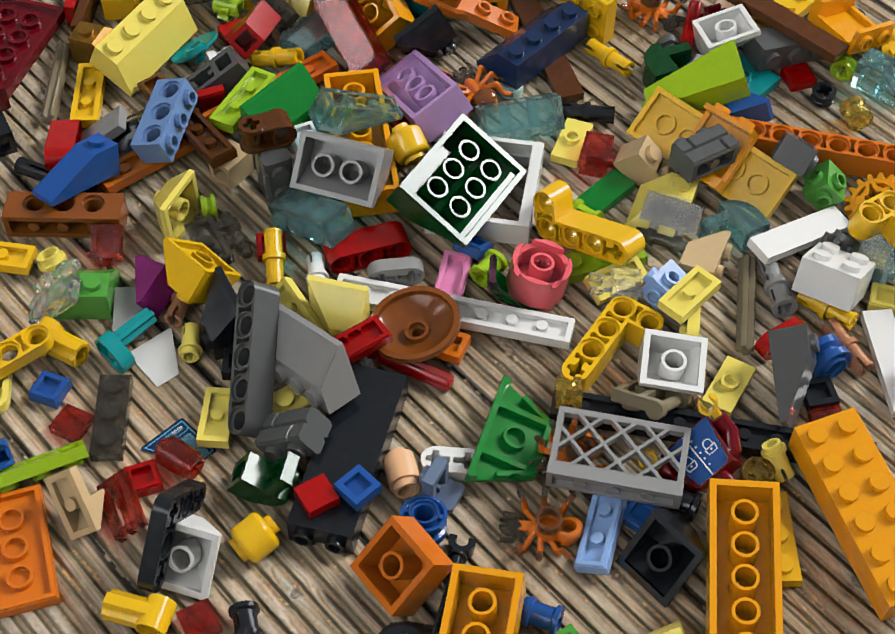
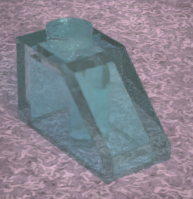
(876, 76)

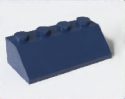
(537, 44)

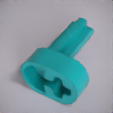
(113, 344)

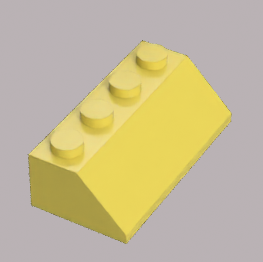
(143, 42)

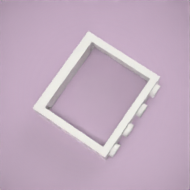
(510, 231)

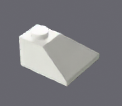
(724, 26)
(672, 362)
(193, 558)

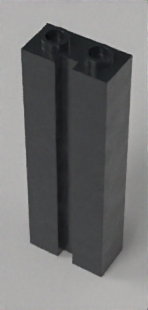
(358, 435)

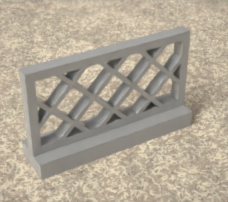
(619, 483)

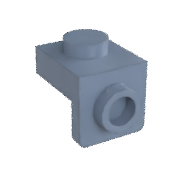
(436, 483)

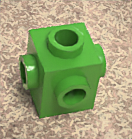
(824, 185)

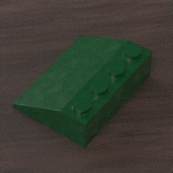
(457, 183)

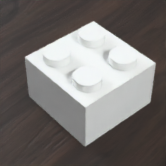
(834, 276)

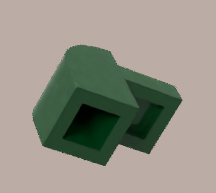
(663, 61)
(263, 481)

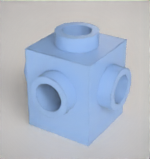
(660, 282)

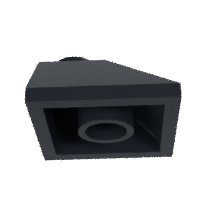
(429, 35)
(219, 315)
(663, 554)

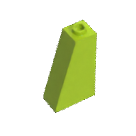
(709, 79)

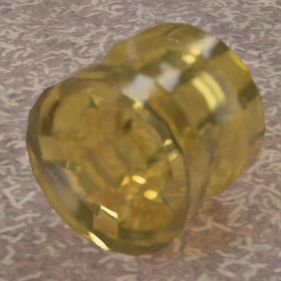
(856, 113)
(568, 392)
(759, 468)

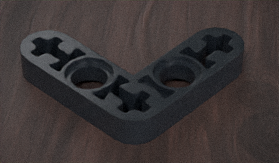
(168, 510)

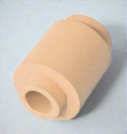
(401, 472)

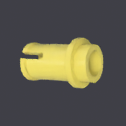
(190, 347)
(775, 452)

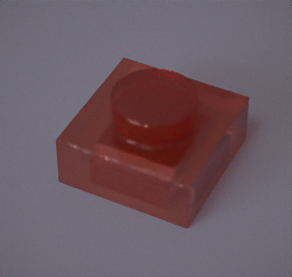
(199, 619)

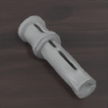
(778, 290)

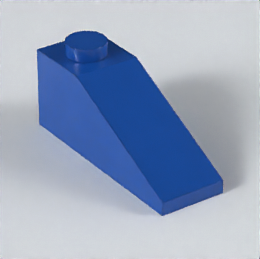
(80, 169)

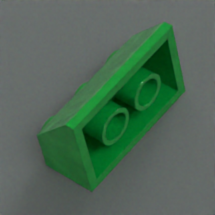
(291, 91)

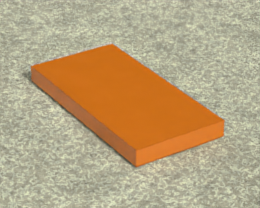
(26, 553)

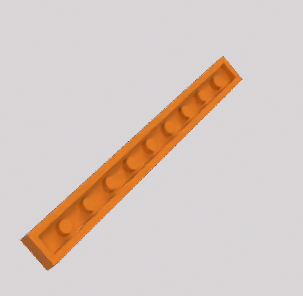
(132, 167)

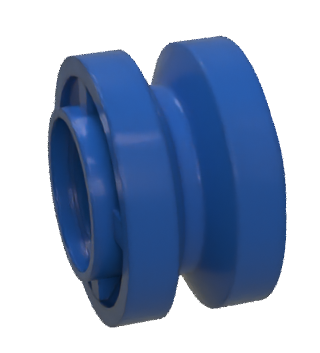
(831, 358)
(429, 513)

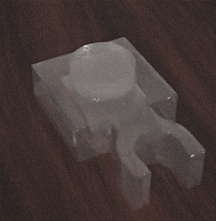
(619, 283)

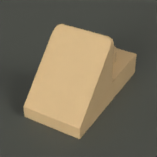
(76, 506)

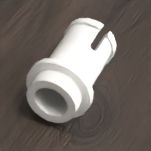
(317, 266)

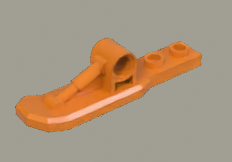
(479, 13)

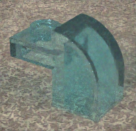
(739, 218)

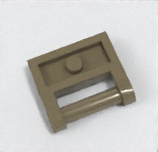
(649, 399)

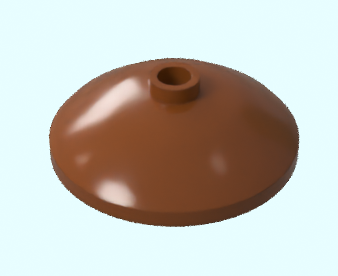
(420, 321)

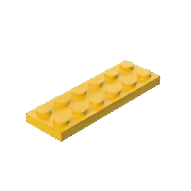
(756, 181)

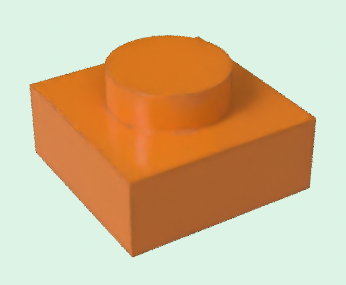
(457, 350)

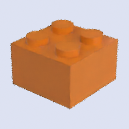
(402, 565)

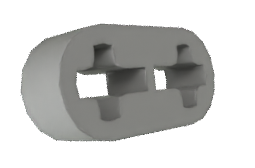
(397, 270)

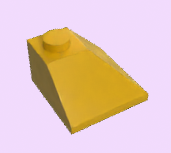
(191, 269)

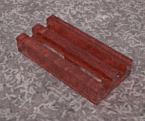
(126, 501)

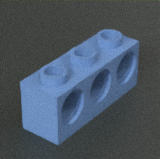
(164, 120)

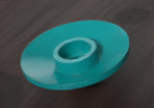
(195, 49)

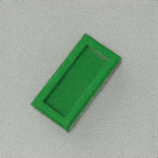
(608, 191)

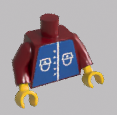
(711, 452)

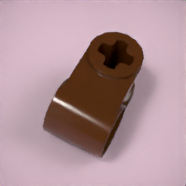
(268, 129)

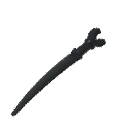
(459, 555)

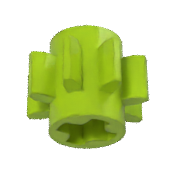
(227, 9)

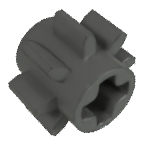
(841, 239)

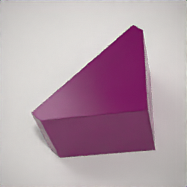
(151, 285)

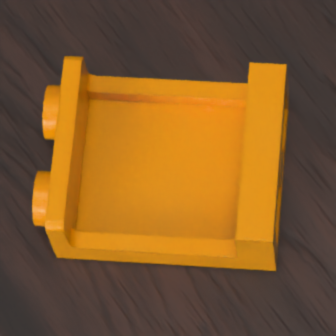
(850, 25)
(740, 129)

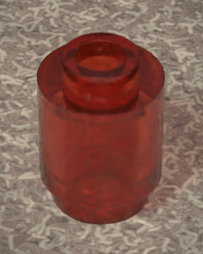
(178, 457)

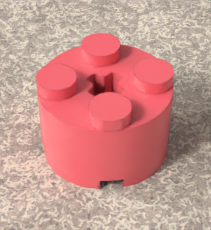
(538, 274)

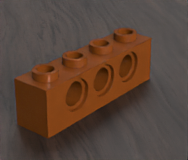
(72, 218)

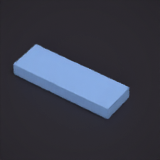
(600, 535)

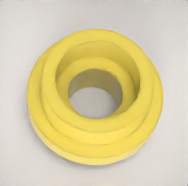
(50, 258)

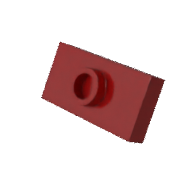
(365, 338)

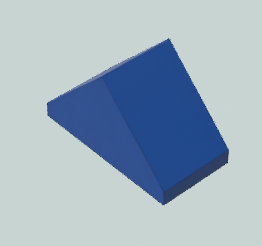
(752, 107)

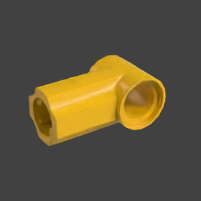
(66, 346)
(144, 614)

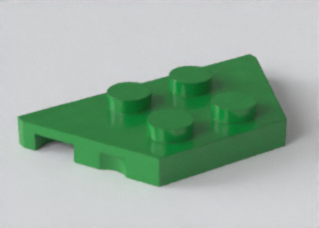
(508, 439)

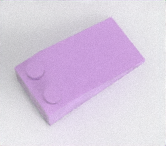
(425, 94)

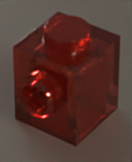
(597, 154)

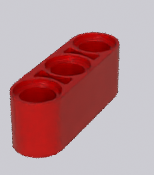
(60, 140)
(367, 245)

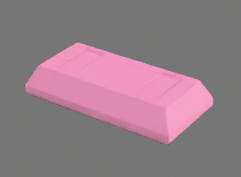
(453, 272)

